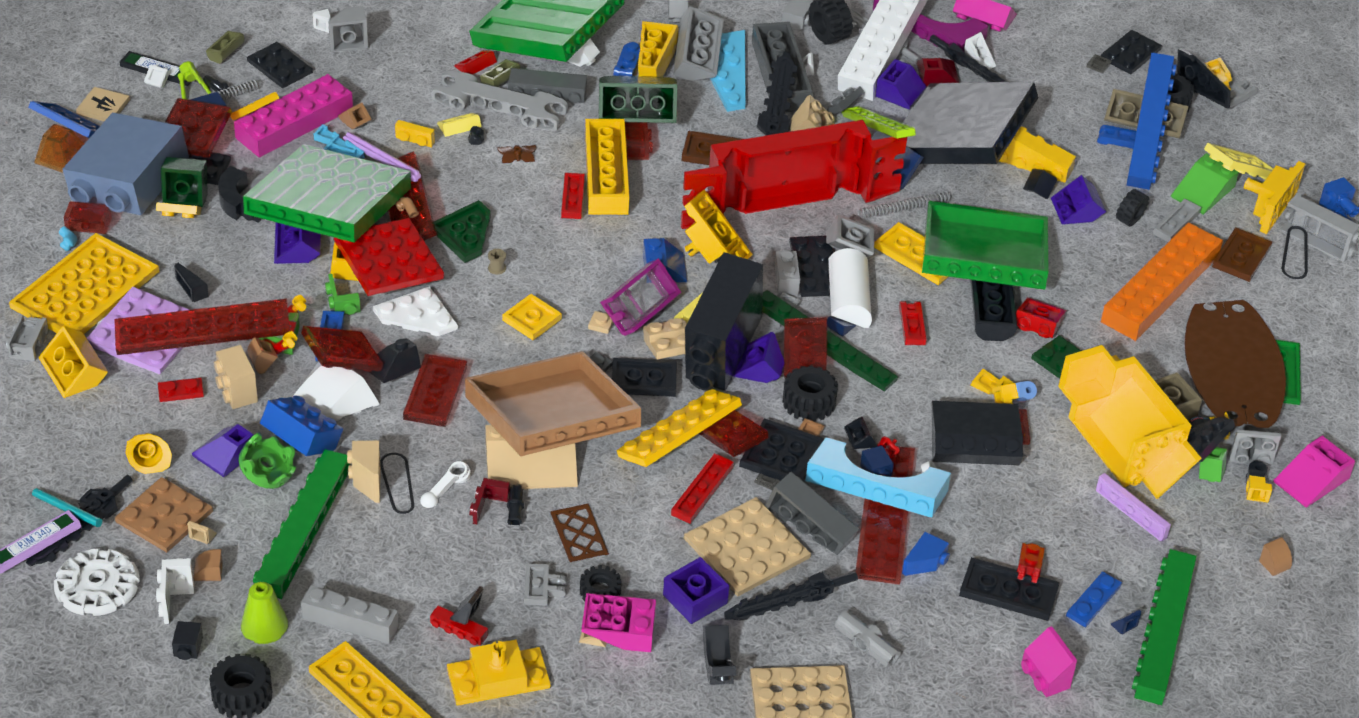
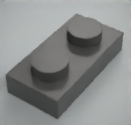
(843, 102)

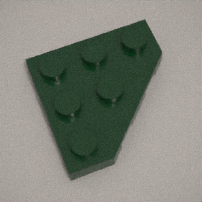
(465, 230)

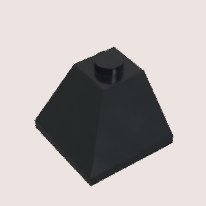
(397, 360)

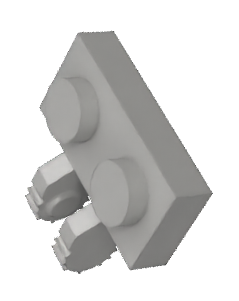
(537, 587)

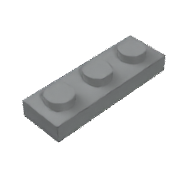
(1176, 220)

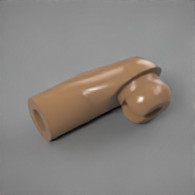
(407, 203)

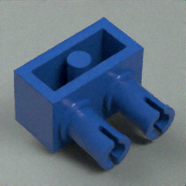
(1338, 198)

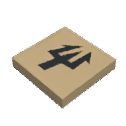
(102, 103)

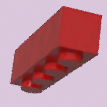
(471, 631)

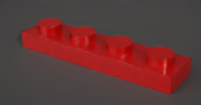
(702, 488)

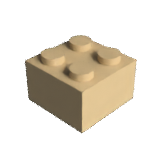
(235, 377)

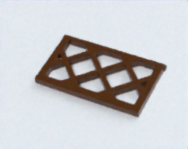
(568, 544)

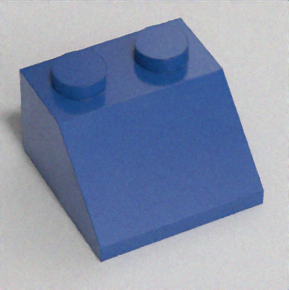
(668, 255)

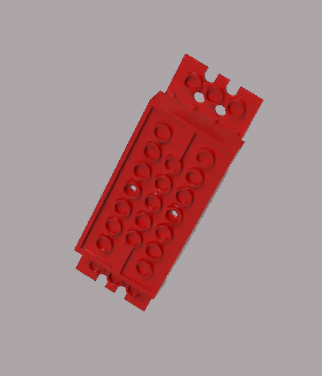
(810, 161)

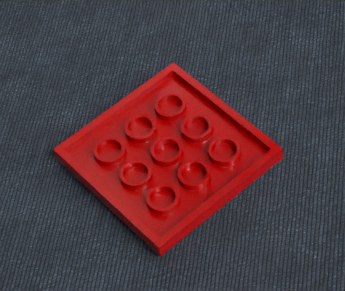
(390, 258)

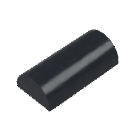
(993, 310)

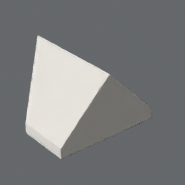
(977, 49)

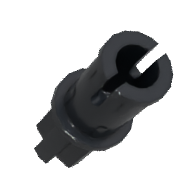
(515, 505)

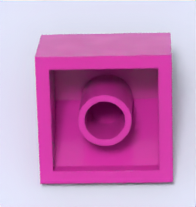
(1049, 663)

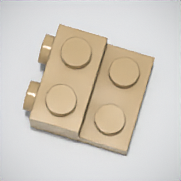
(666, 338)

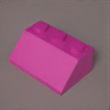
(986, 11)

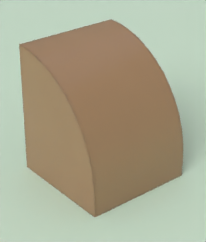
(355, 116)
(261, 354)
(1276, 556)
(208, 566)

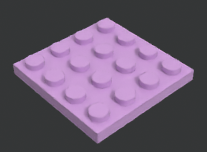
(135, 303)

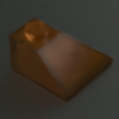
(57, 147)

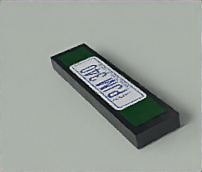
(142, 63)

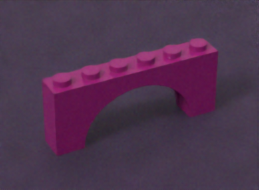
(947, 32)

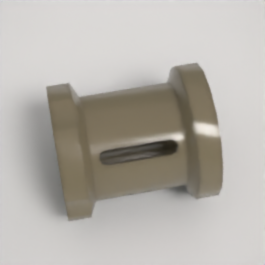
(497, 259)

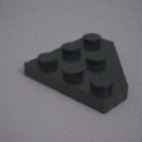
(1208, 435)

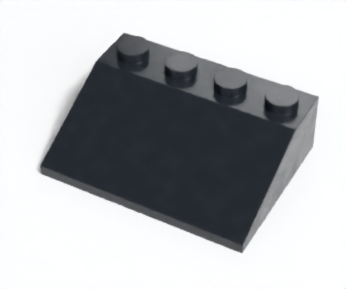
(976, 433)

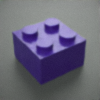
(695, 590)

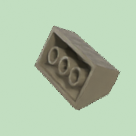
(1126, 107)

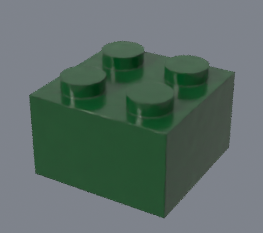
(184, 181)

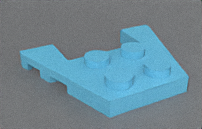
(336, 144)

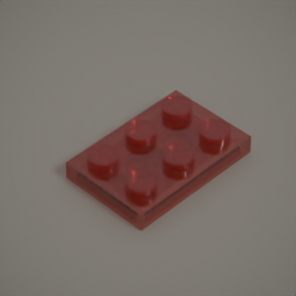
(805, 343)
(735, 433)

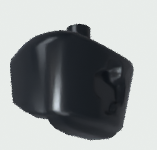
(476, 135)

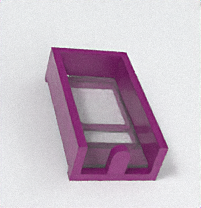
(640, 297)

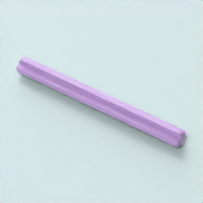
(380, 155)

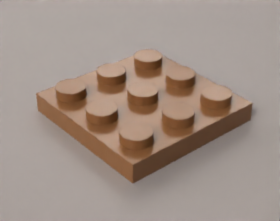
(163, 514)

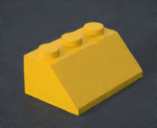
(72, 362)

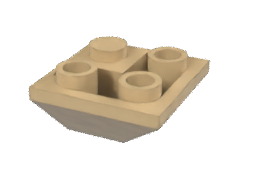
(811, 115)

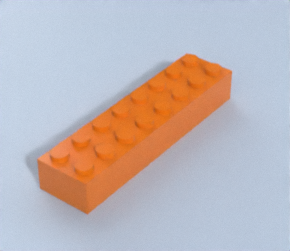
(1161, 281)

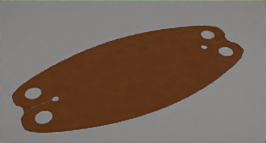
(1235, 362)

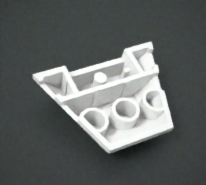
(336, 392)

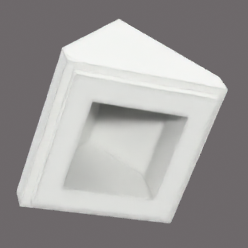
(321, 19)
(809, 63)

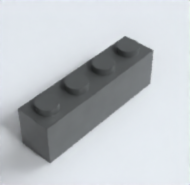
(562, 85)

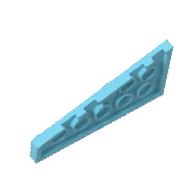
(731, 71)

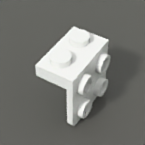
(174, 579)

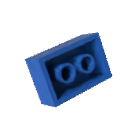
(301, 425)

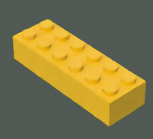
(606, 167)

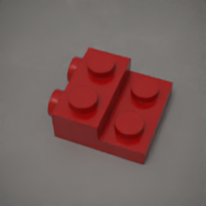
(1039, 317)

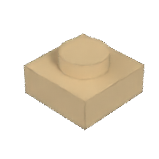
(600, 322)

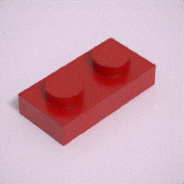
(180, 389)

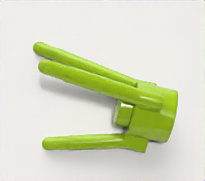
(189, 73)

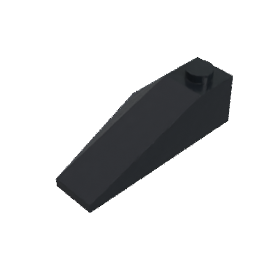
(1202, 78)

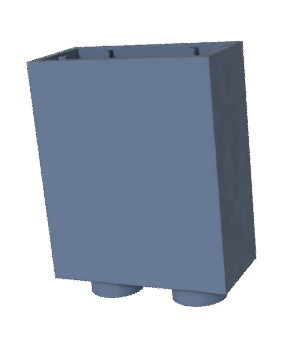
(124, 163)

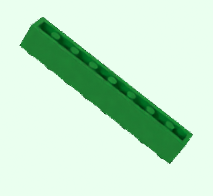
(303, 522)
(1165, 627)

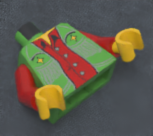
(286, 342)

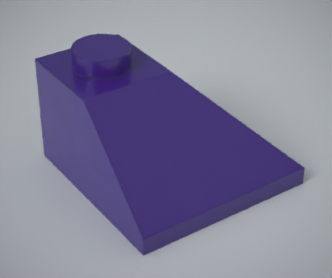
(761, 360)

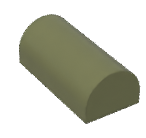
(225, 46)
(499, 74)

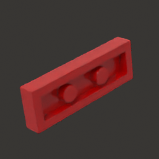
(572, 196)

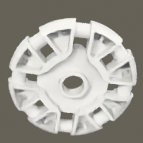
(97, 565)

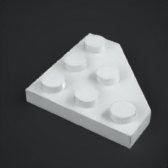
(417, 312)

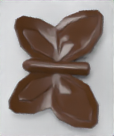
(511, 154)

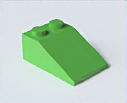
(1206, 183)

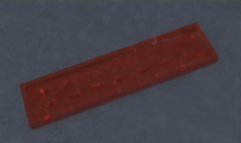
(201, 326)
(884, 531)

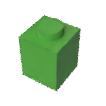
(1214, 465)

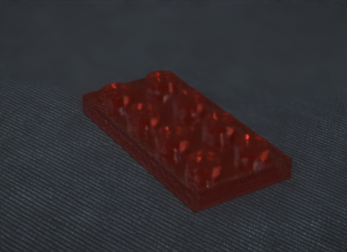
(435, 390)

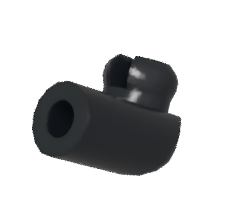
(215, 84)

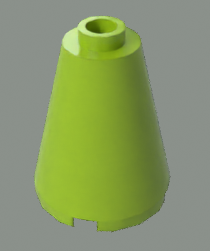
(263, 615)

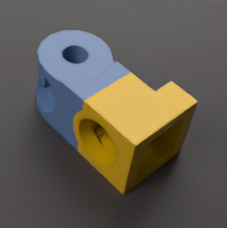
(1016, 391)

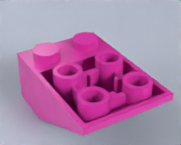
(1315, 471)
(620, 621)

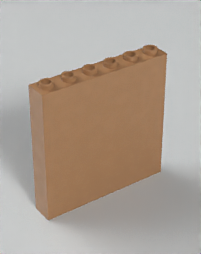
(552, 403)

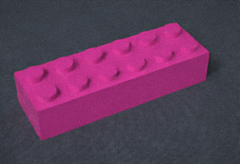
(293, 115)

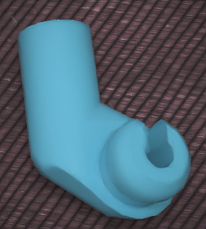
(69, 238)

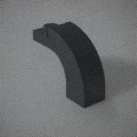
(230, 186)
(717, 655)

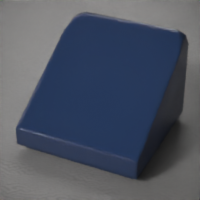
(839, 326)
(1127, 622)

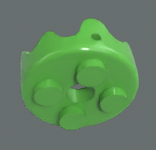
(272, 452)

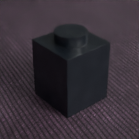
(187, 640)

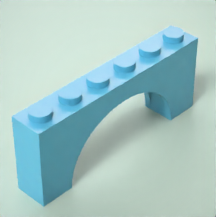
(915, 493)

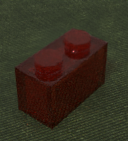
(638, 140)
(87, 217)

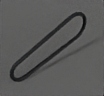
(1305, 252)
(387, 485)

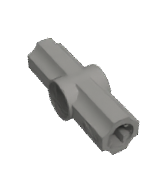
(867, 639)

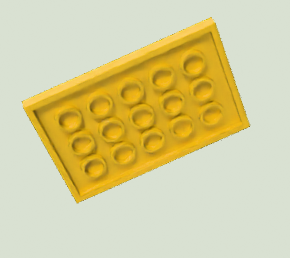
(84, 285)

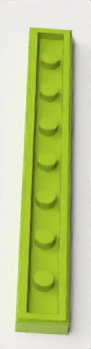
(879, 122)

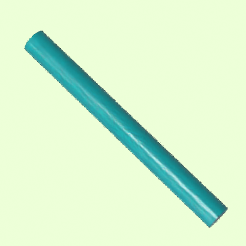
(77, 512)

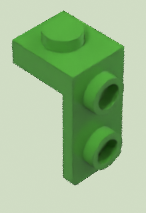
(345, 303)

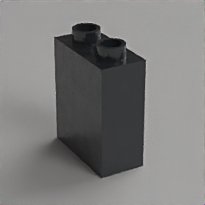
(723, 322)

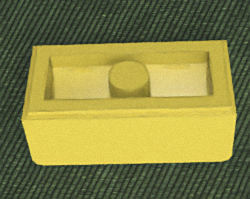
(459, 124)

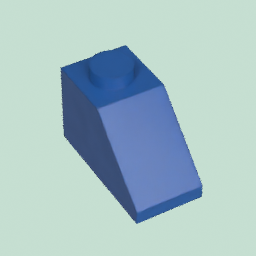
(926, 555)

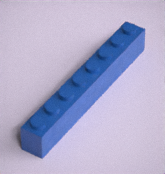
(1150, 121)

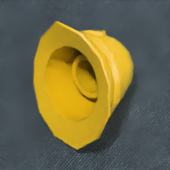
(148, 453)

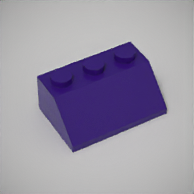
(295, 244)

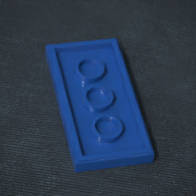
(65, 117)

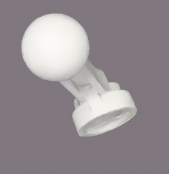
(430, 498)

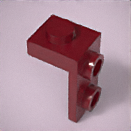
(489, 489)

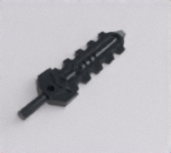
(956, 54)
(774, 118)
(96, 502)
(813, 589)

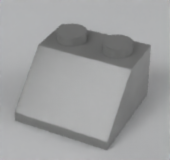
(348, 30)
(850, 234)

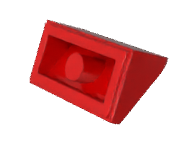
(477, 62)

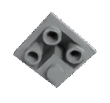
(1254, 446)

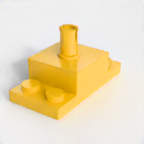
(1275, 193)
(712, 231)
(497, 672)

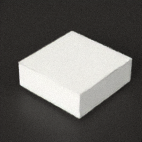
(156, 76)

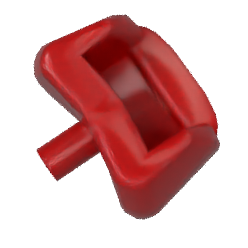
(889, 446)

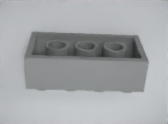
(698, 45)

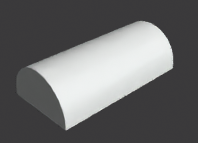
(850, 287)

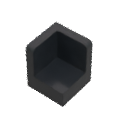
(1040, 183)

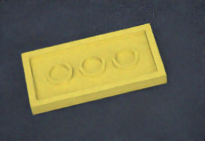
(1239, 161)

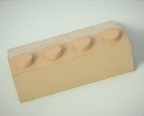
(538, 470)

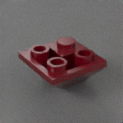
(937, 71)

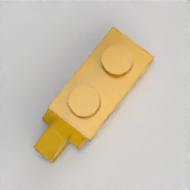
(1220, 70)

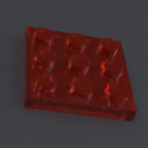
(200, 124)
(342, 348)

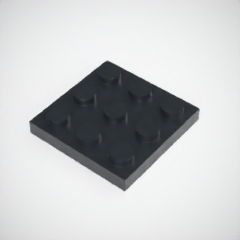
(782, 452)

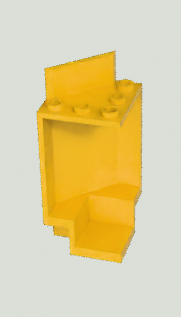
(1127, 419)

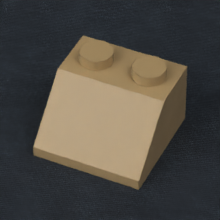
(365, 468)

